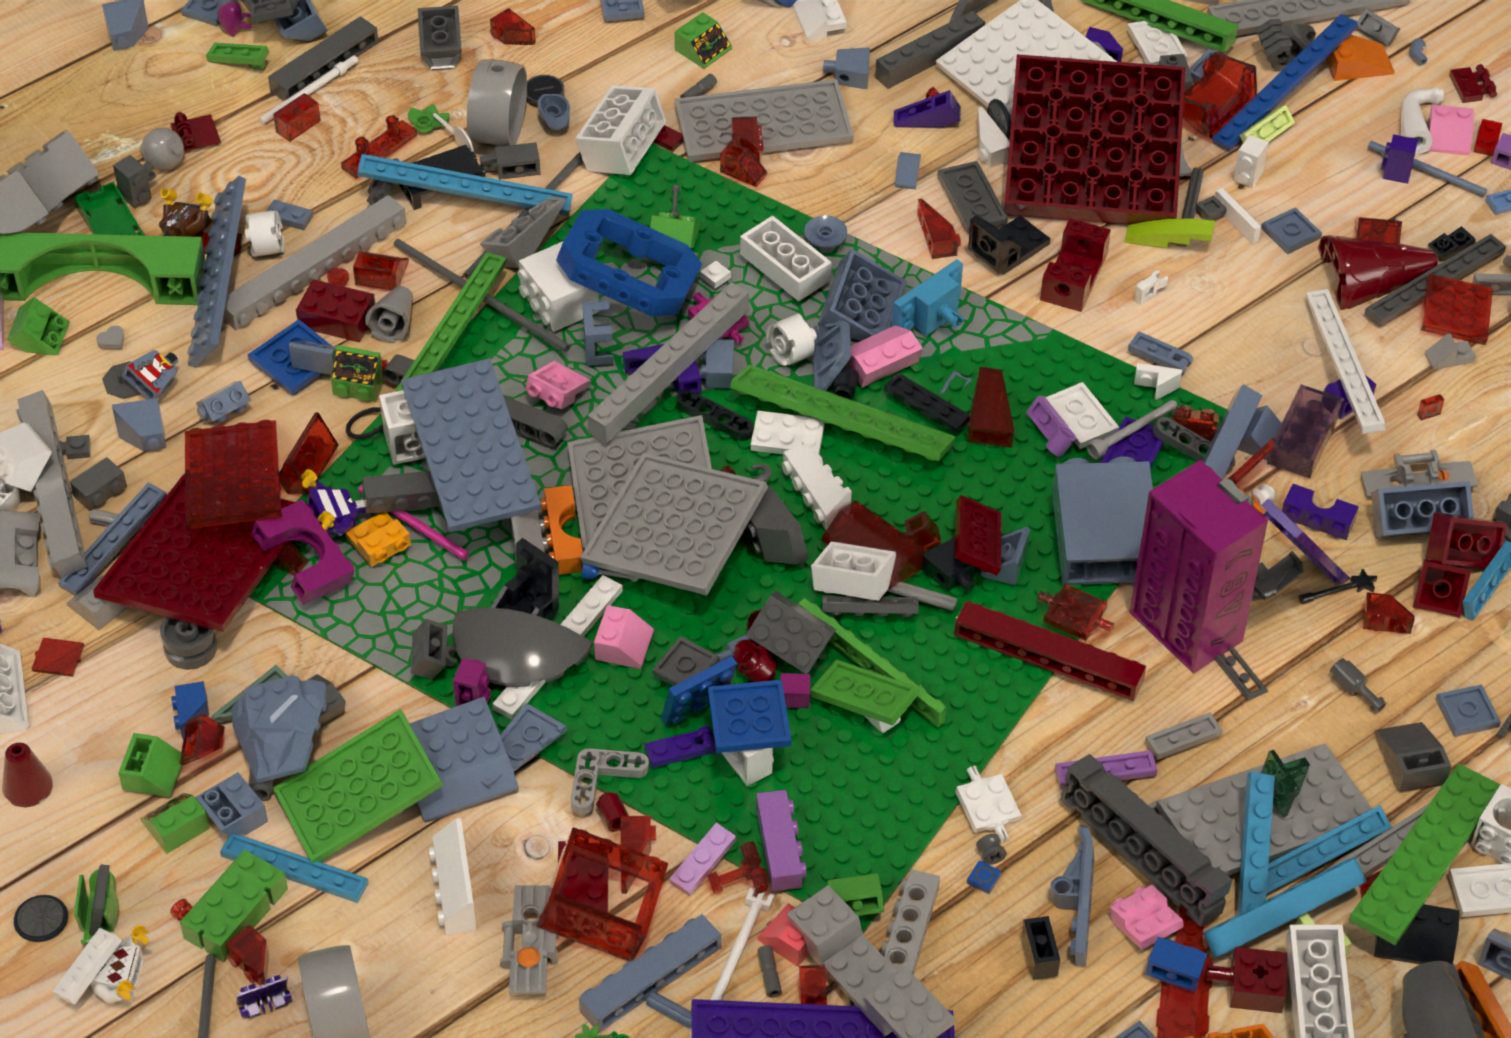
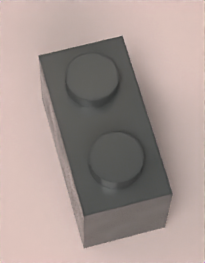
(98, 484)

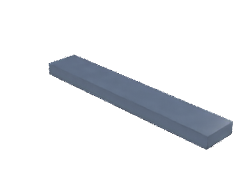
(114, 538)

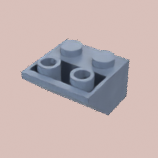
(233, 806)

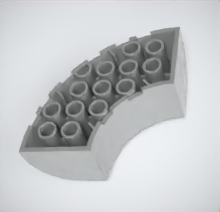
(43, 182)

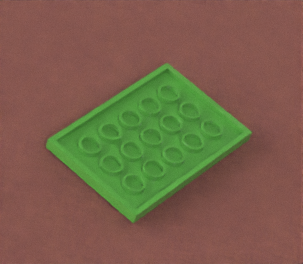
(358, 786)

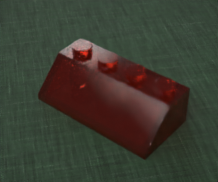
(864, 528)

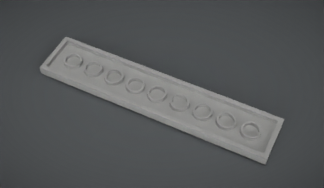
(1253, 13)

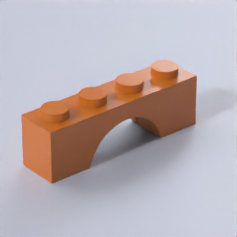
(560, 509)

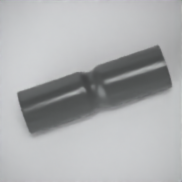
(701, 86)
(770, 974)

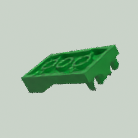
(105, 213)

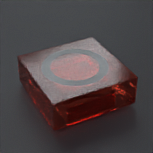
(1430, 407)

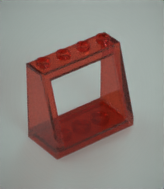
(594, 926)

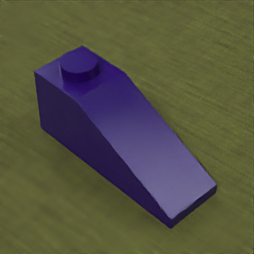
(929, 113)

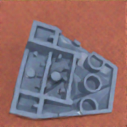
(278, 724)

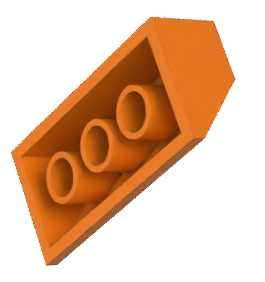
(1483, 1001)

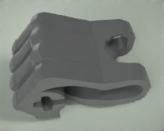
(1283, 42)

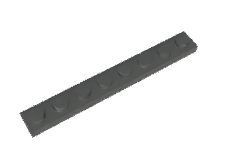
(1453, 268)

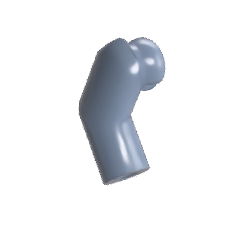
(1415, 51)

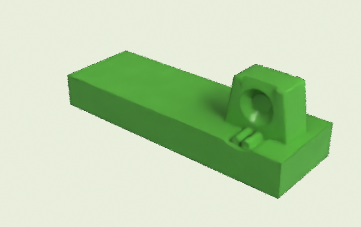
(238, 54)

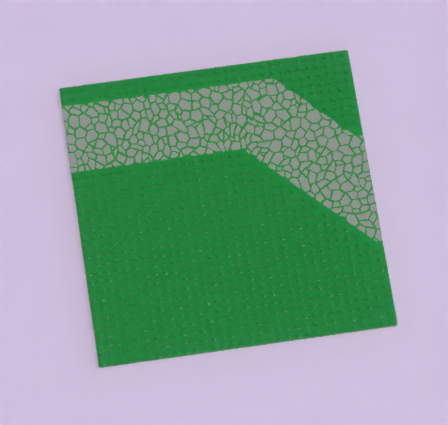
(856, 793)

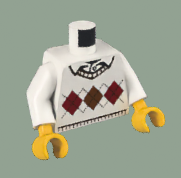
(122, 970)

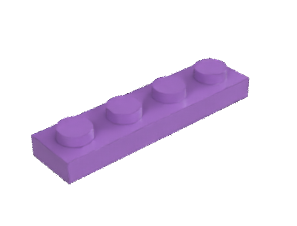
(1123, 766)

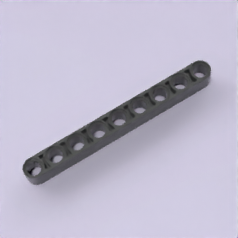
(526, 419)

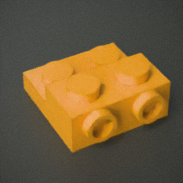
(379, 538)

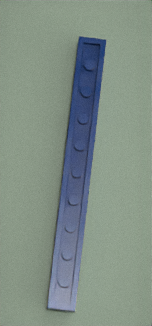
(1285, 81)

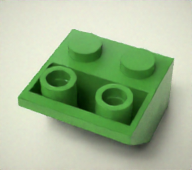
(682, 229)
(38, 328)
(150, 766)

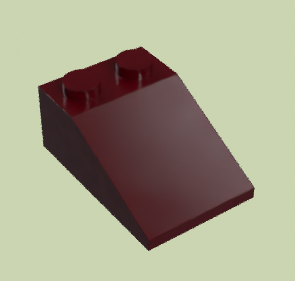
(1464, 540)

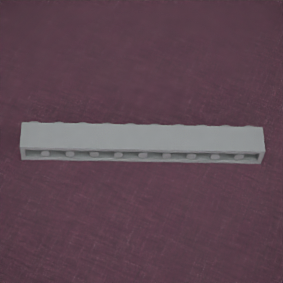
(313, 261)
(668, 363)
(53, 490)

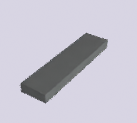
(1226, 665)

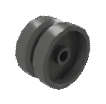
(187, 644)

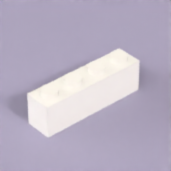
(816, 483)

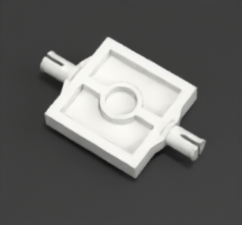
(988, 803)

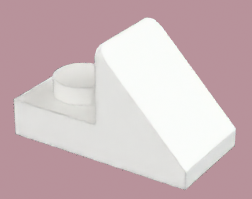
(1162, 378)

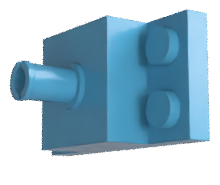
(931, 302)

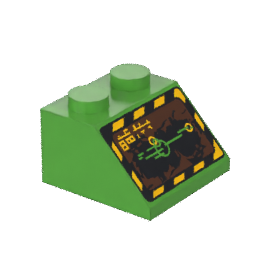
(702, 40)
(357, 373)
(176, 821)

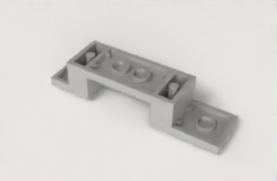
(887, 997)

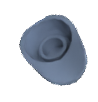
(554, 110)

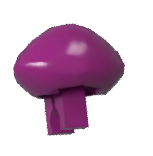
(230, 16)

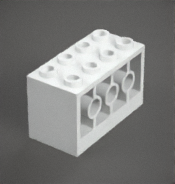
(621, 129)
(399, 428)

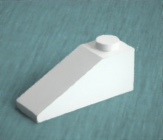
(991, 140)

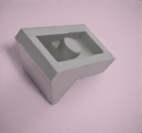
(1448, 353)

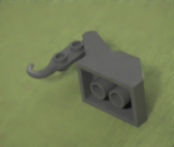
(774, 528)

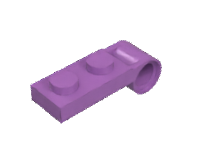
(1051, 425)

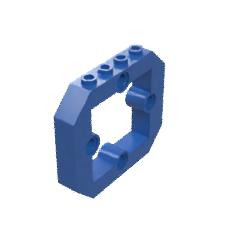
(582, 245)

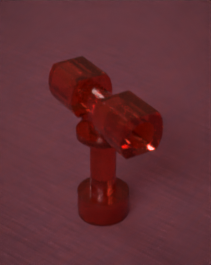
(750, 869)

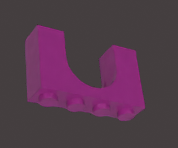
(301, 525)

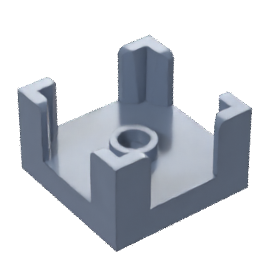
(595, 333)

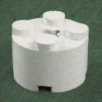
(265, 233)
(791, 340)

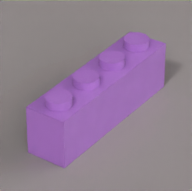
(779, 840)

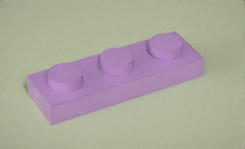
(702, 859)

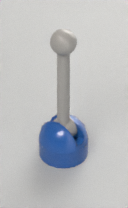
(590, 572)

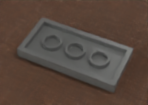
(972, 194)

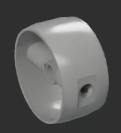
(496, 102)
(333, 993)

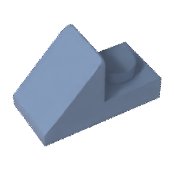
(907, 170)

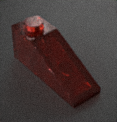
(938, 232)
(636, 834)

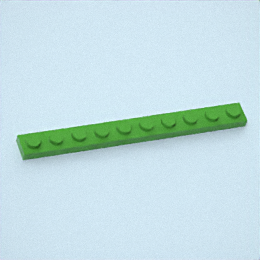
(457, 316)

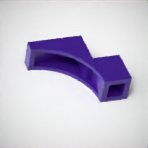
(688, 380)

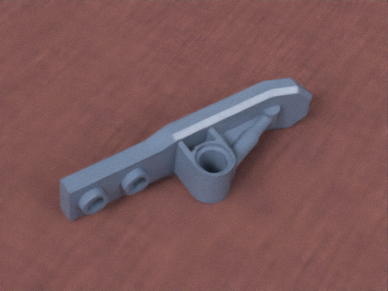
(1078, 886)

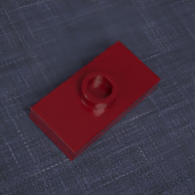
(668, 138)

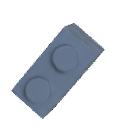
(719, 364)

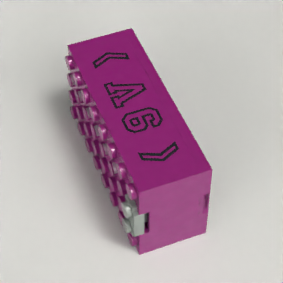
(1197, 565)

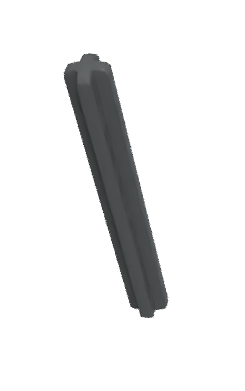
(1192, 195)

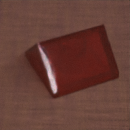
(1378, 229)

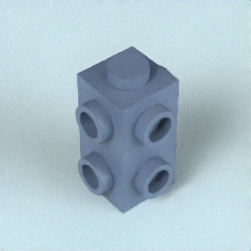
(218, 404)

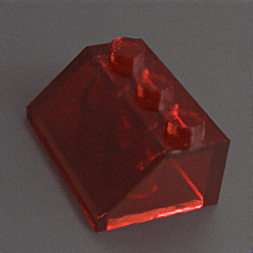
(310, 452)

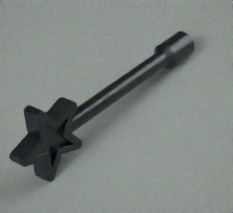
(1362, 582)

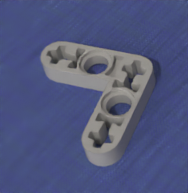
(598, 767)

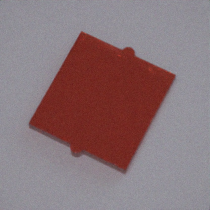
(57, 657)

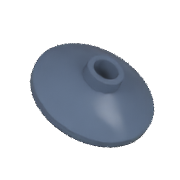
(825, 231)

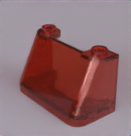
(1219, 94)

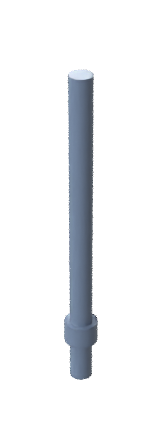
(1435, 172)

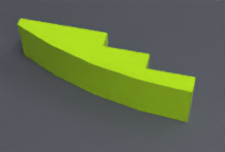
(1161, 232)

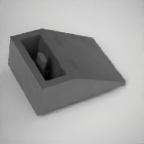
(1414, 756)

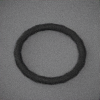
(355, 417)

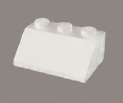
(22, 456)
(853, 571)

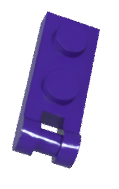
(680, 747)

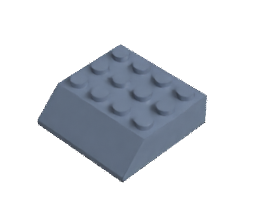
(463, 750)

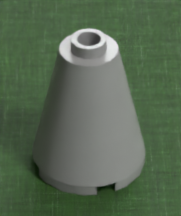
(391, 315)

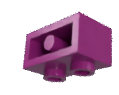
(471, 682)

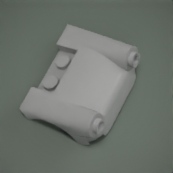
(19, 551)

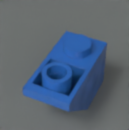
(190, 703)

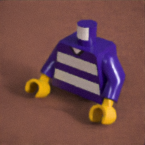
(331, 506)

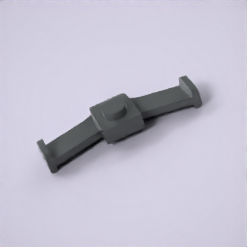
(1277, 577)

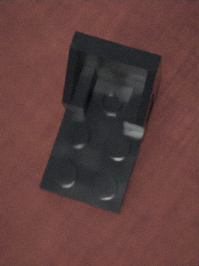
(1006, 246)
(535, 585)

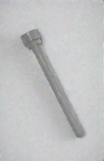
(1098, 448)

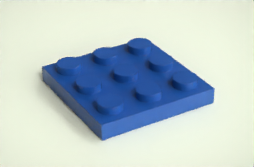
(275, 359)
(692, 693)
(749, 716)

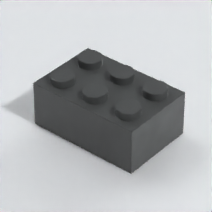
(790, 632)

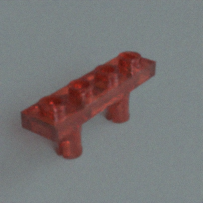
(393, 138)

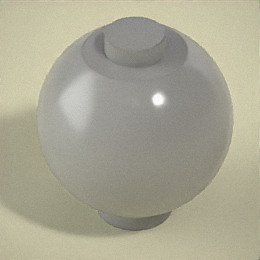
(162, 148)

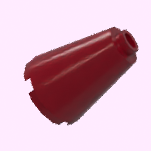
(25, 777)

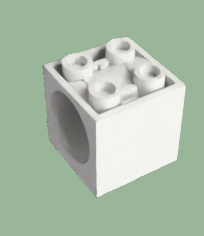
(1490, 834)

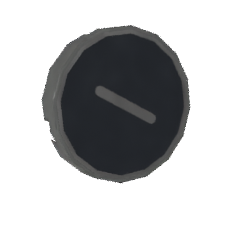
(543, 85)

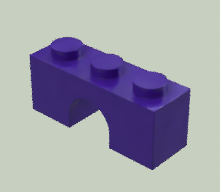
(1334, 520)

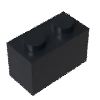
(1040, 947)

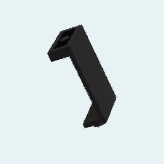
(456, 159)

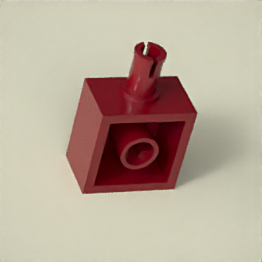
(1255, 979)

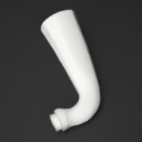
(1412, 119)

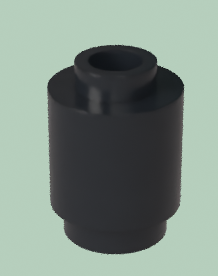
(846, 383)

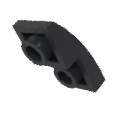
(1450, 245)

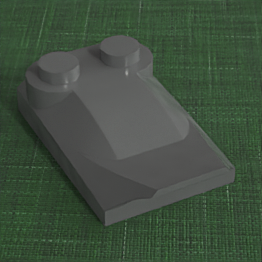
(440, 36)

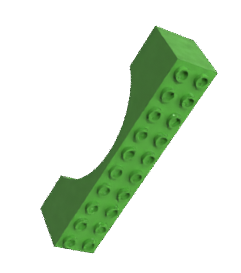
(162, 264)

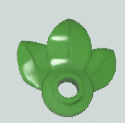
(424, 119)

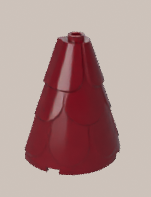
(1372, 267)

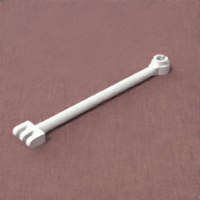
(757, 904)

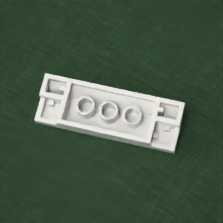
(819, 17)

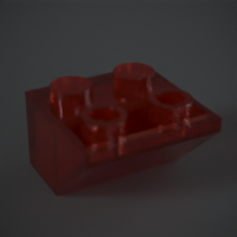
(379, 270)

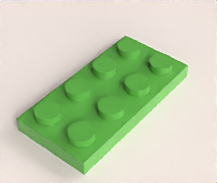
(864, 692)

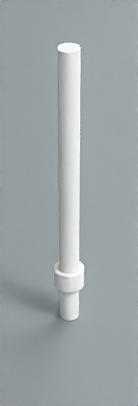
(338, 70)

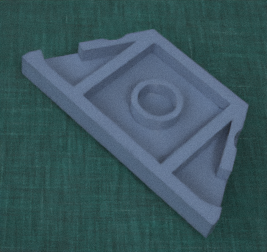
(830, 352)

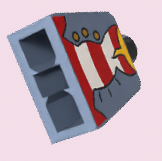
(151, 373)

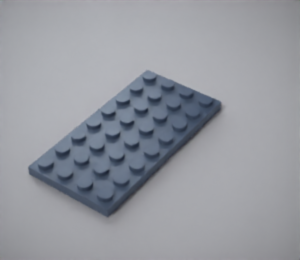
(470, 445)

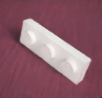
(87, 966)

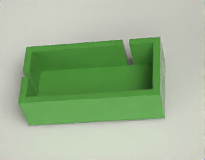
(233, 903)

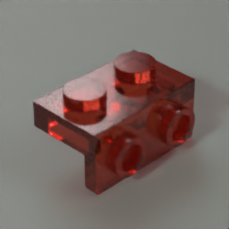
(1200, 422)

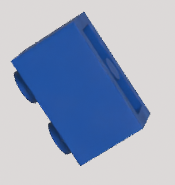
(1176, 964)

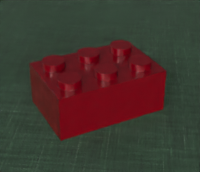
(335, 310)

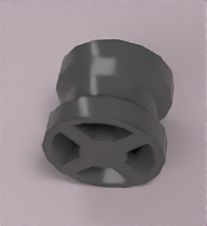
(991, 849)

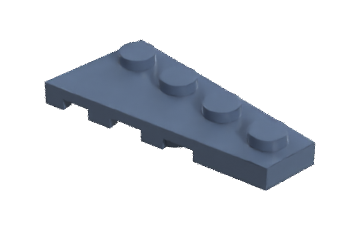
(526, 737)

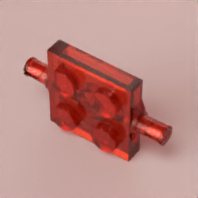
(1075, 612)

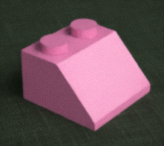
(1451, 129)
(622, 638)

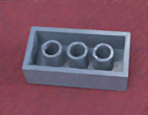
(1411, 508)

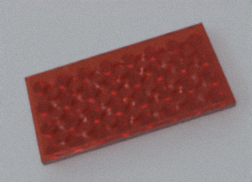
(232, 474)

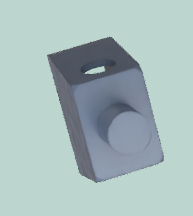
(850, 67)

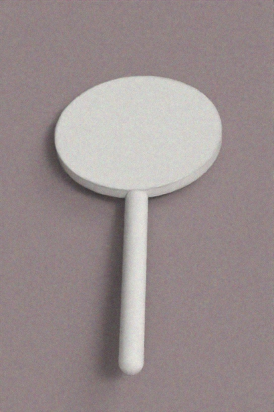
(460, 135)

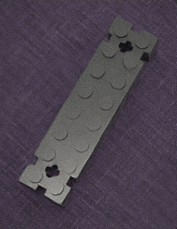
(1146, 840)

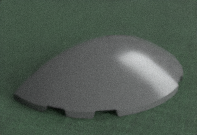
(517, 645)

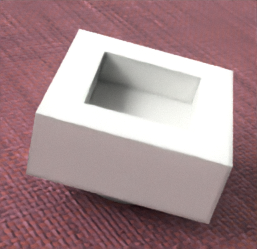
(715, 274)

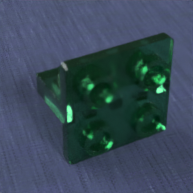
(1287, 781)

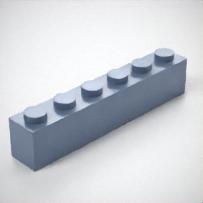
(650, 972)

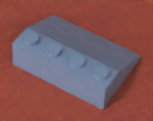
(862, 296)

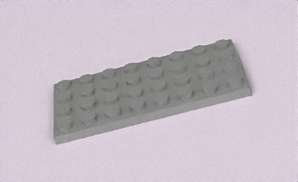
(789, 118)
(1214, 812)

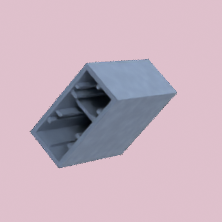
(1100, 518)

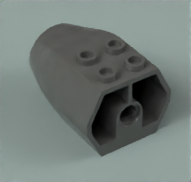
(1437, 1004)

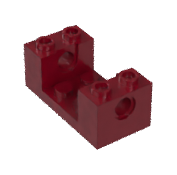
(1077, 266)

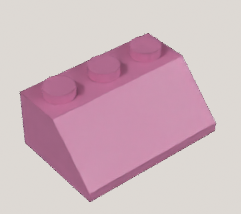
(884, 354)

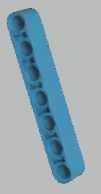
(1284, 907)

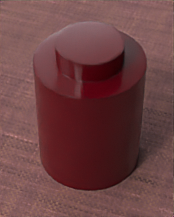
(611, 809)

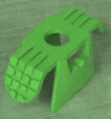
(83, 907)

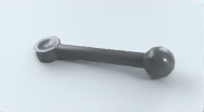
(675, 188)

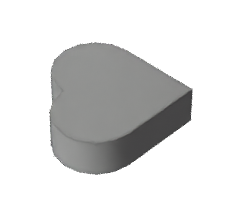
(111, 339)

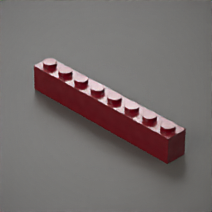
(1050, 650)

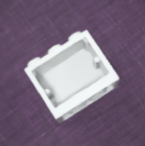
(551, 291)

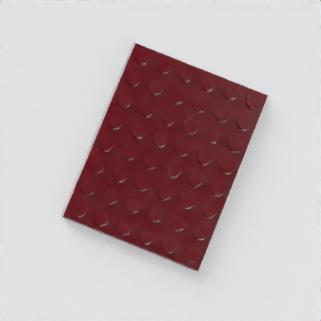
(188, 572)

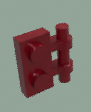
(1467, 83)

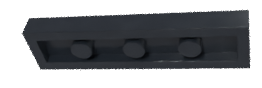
(927, 403)

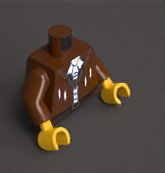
(184, 218)

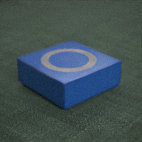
(984, 877)

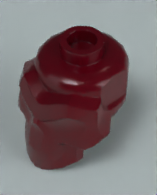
(754, 661)

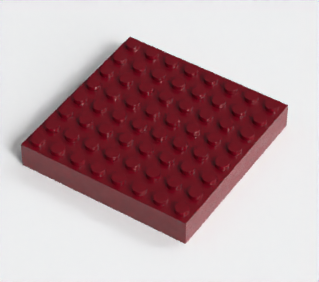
(1094, 140)

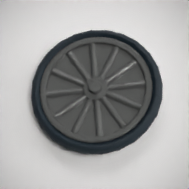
(1000, 115)
(40, 918)

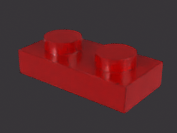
(1488, 137)

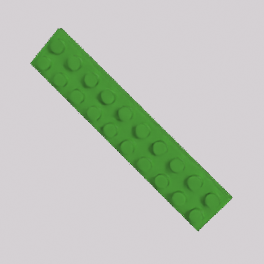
(843, 412)
(1424, 855)

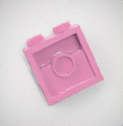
(556, 384)
(1145, 916)

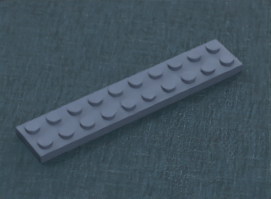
(216, 272)

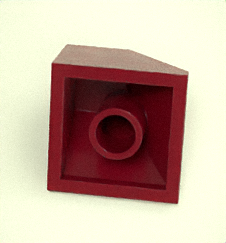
(1441, 587)

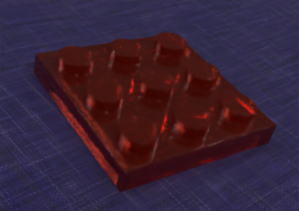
(1457, 309)

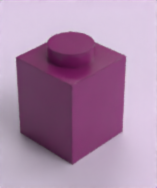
(796, 690)

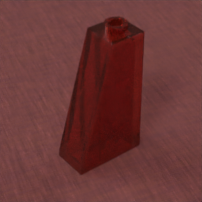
(990, 412)

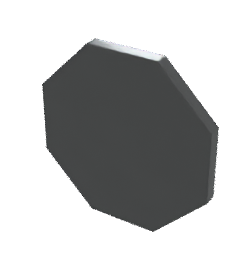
(116, 384)

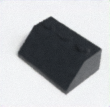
(1427, 939)

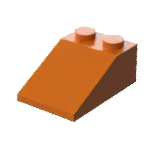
(1359, 59)

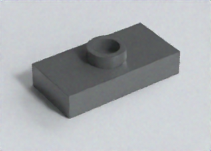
(1377, 27)

